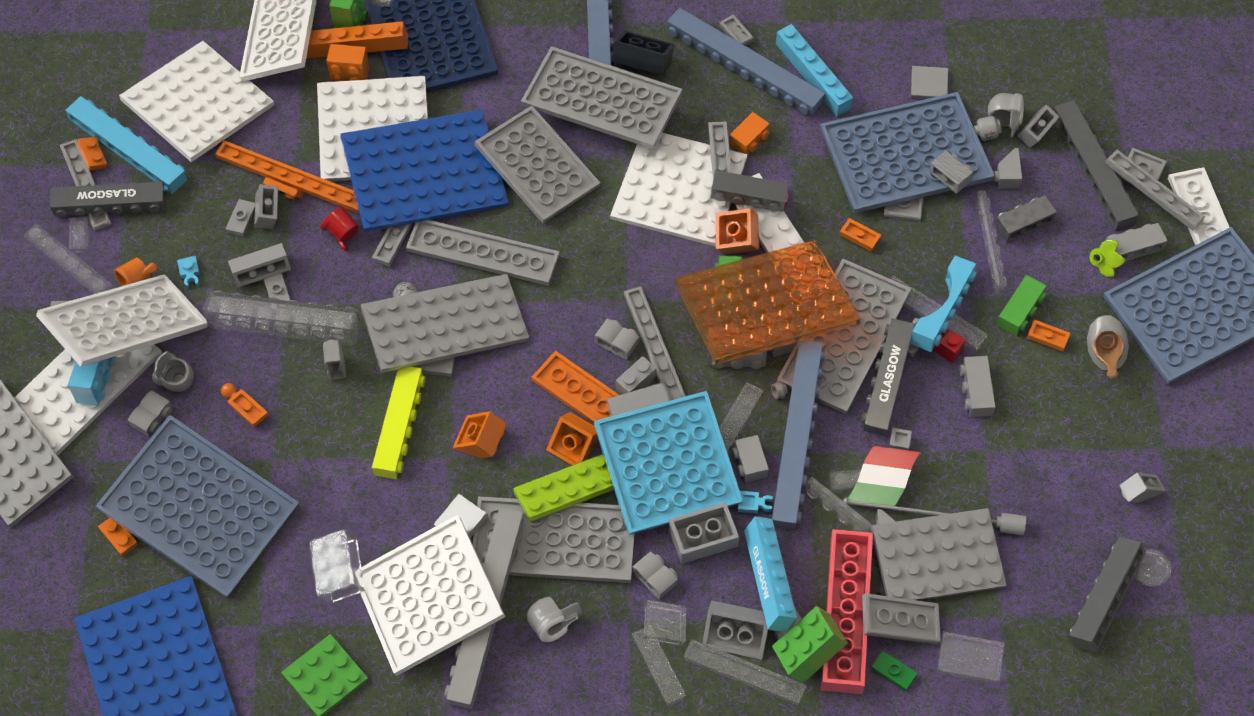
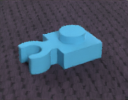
(189, 269)
(752, 502)

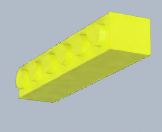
(398, 422)

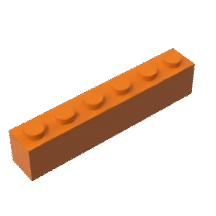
(373, 37)

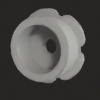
(779, 390)

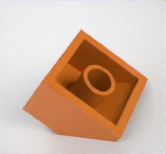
(480, 435)
(573, 439)

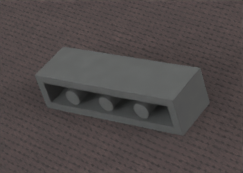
(749, 191)

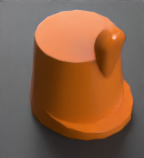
(134, 272)

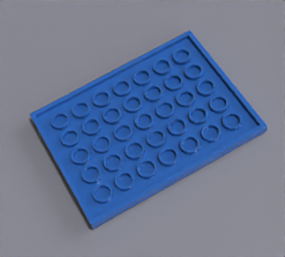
(421, 171)
(155, 655)

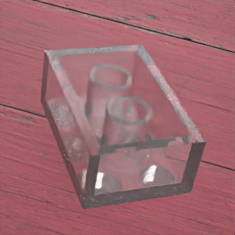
(336, 566)

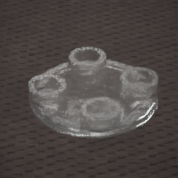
(1154, 569)

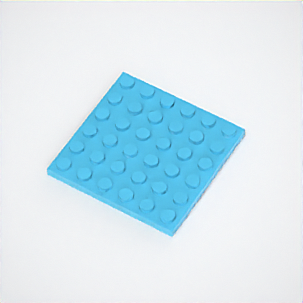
(667, 461)

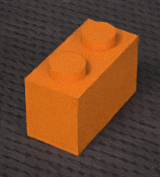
(749, 134)

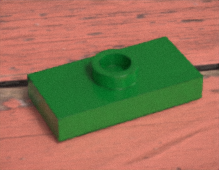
(894, 671)

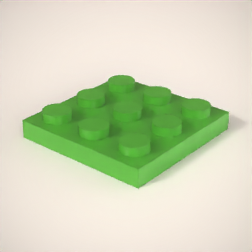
(324, 676)

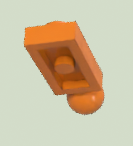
(244, 405)

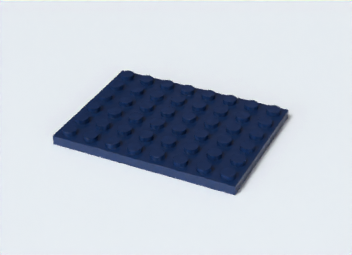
(443, 41)

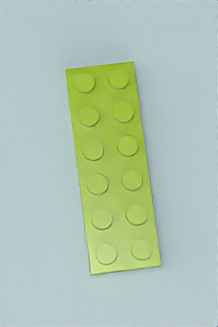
(564, 488)

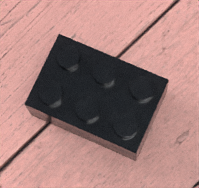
(642, 53)

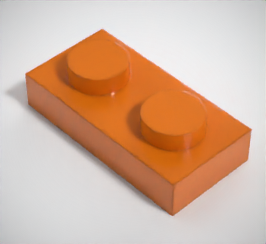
(92, 153)
(290, 192)
(860, 235)
(1048, 335)
(118, 536)

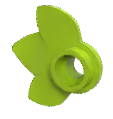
(1108, 258)

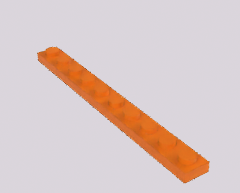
(287, 175)

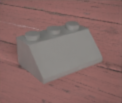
(736, 630)

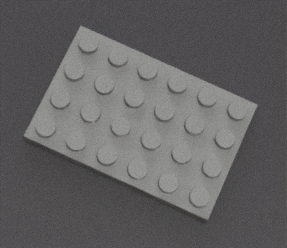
(537, 164)
(938, 555)

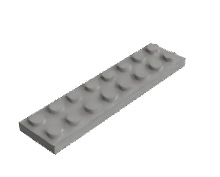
(483, 251)

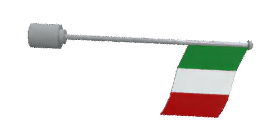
(885, 478)

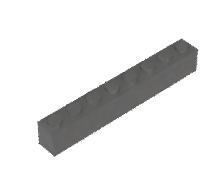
(1092, 161)

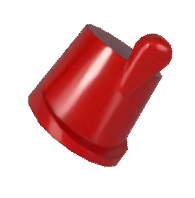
(340, 225)

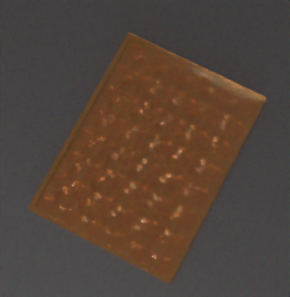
(766, 301)

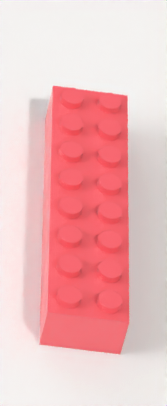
(847, 582)

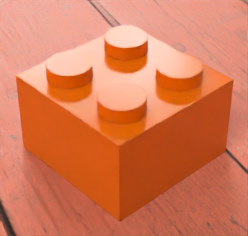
(347, 63)
(737, 231)

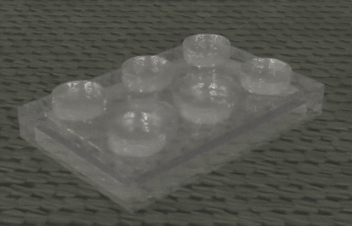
(970, 657)

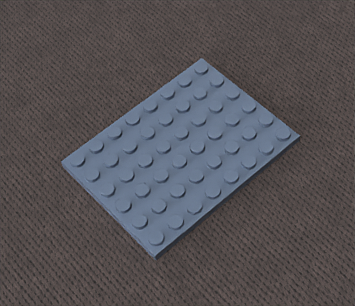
(889, 151)
(1191, 305)
(197, 506)

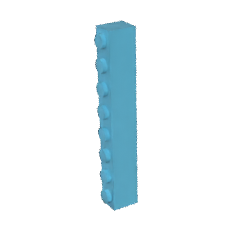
(126, 144)

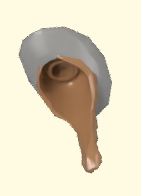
(1108, 344)

